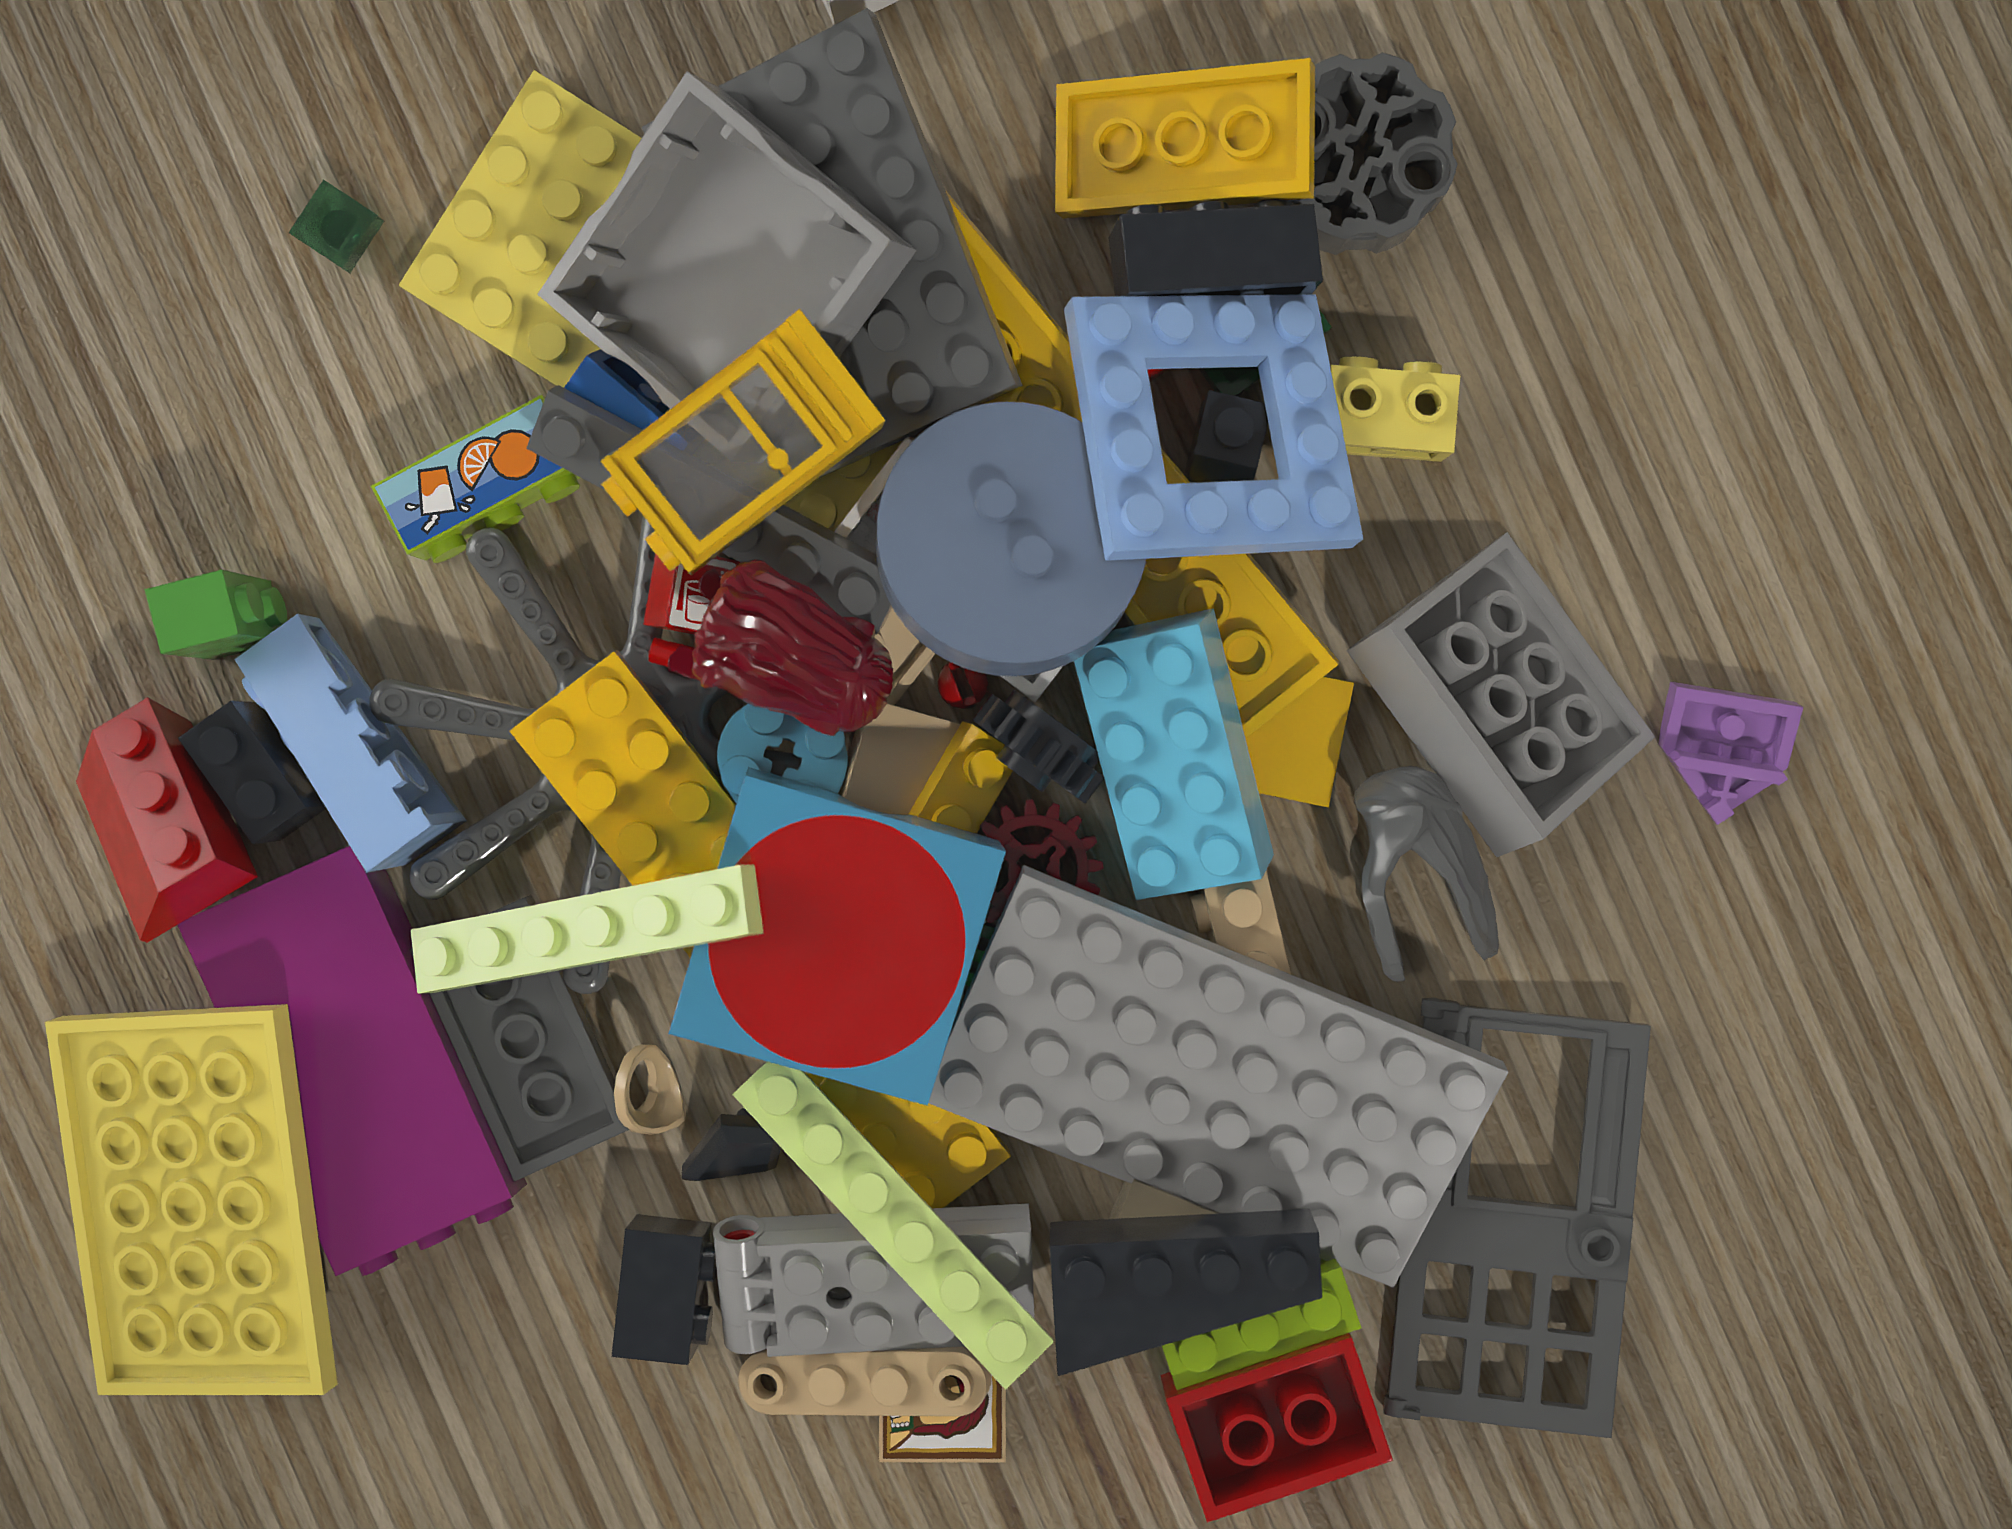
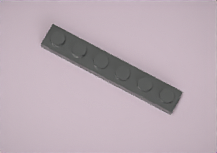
(840, 571)

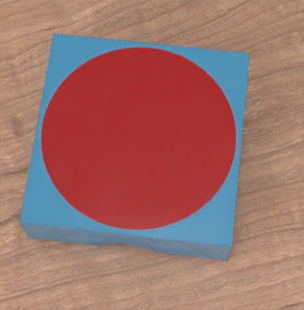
(858, 944)

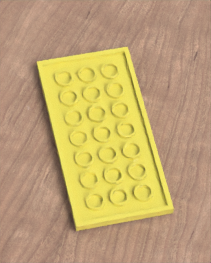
(513, 223)

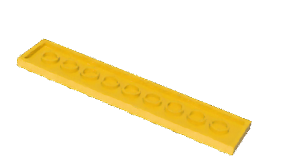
(1264, 638)
(669, 817)

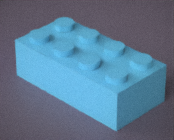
(1175, 756)

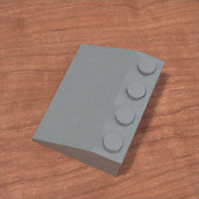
(1502, 697)

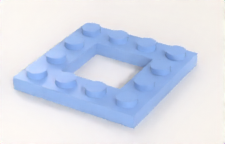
(1137, 510)

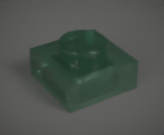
(336, 226)

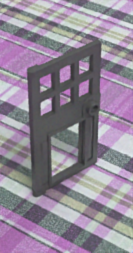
(1535, 1238)

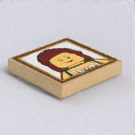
(948, 1438)

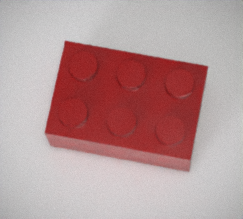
(1277, 1427)

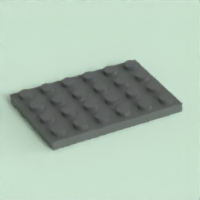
(934, 332)

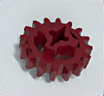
(1061, 837)

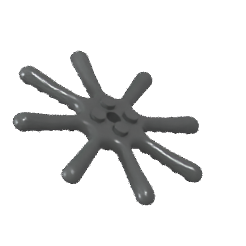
(442, 710)

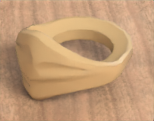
(664, 1103)

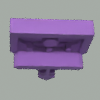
(1727, 743)

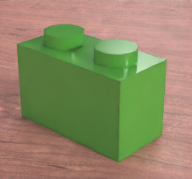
(214, 614)

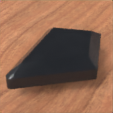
(732, 1148)

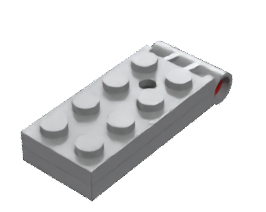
(827, 1290)

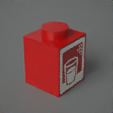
(675, 598)

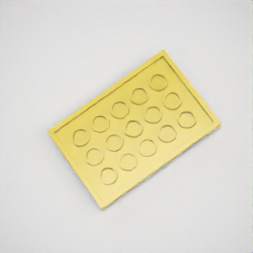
(192, 1202)

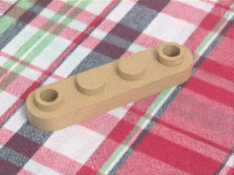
(866, 1383)

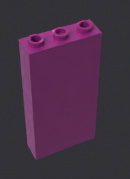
(381, 1091)

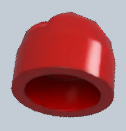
(949, 690)

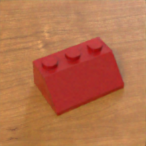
(159, 819)

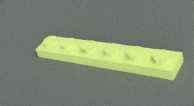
(588, 929)
(895, 1220)

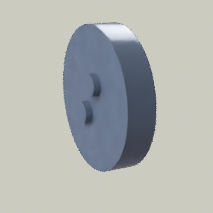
(1000, 542)

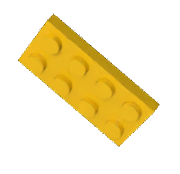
(1186, 138)

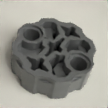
(1392, 204)

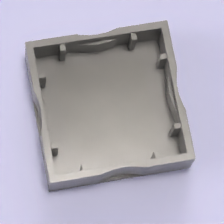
(718, 246)

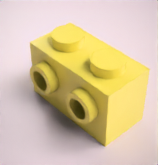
(1396, 411)

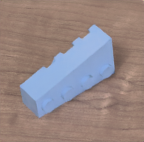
(358, 765)

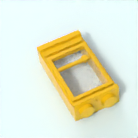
(741, 445)

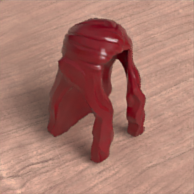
(786, 650)

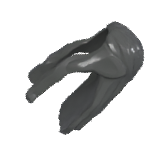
(1417, 813)

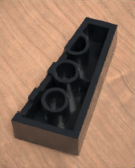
(1174, 1277)

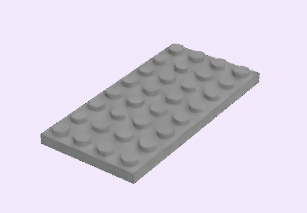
(1211, 1074)

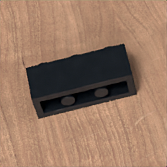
(1216, 250)

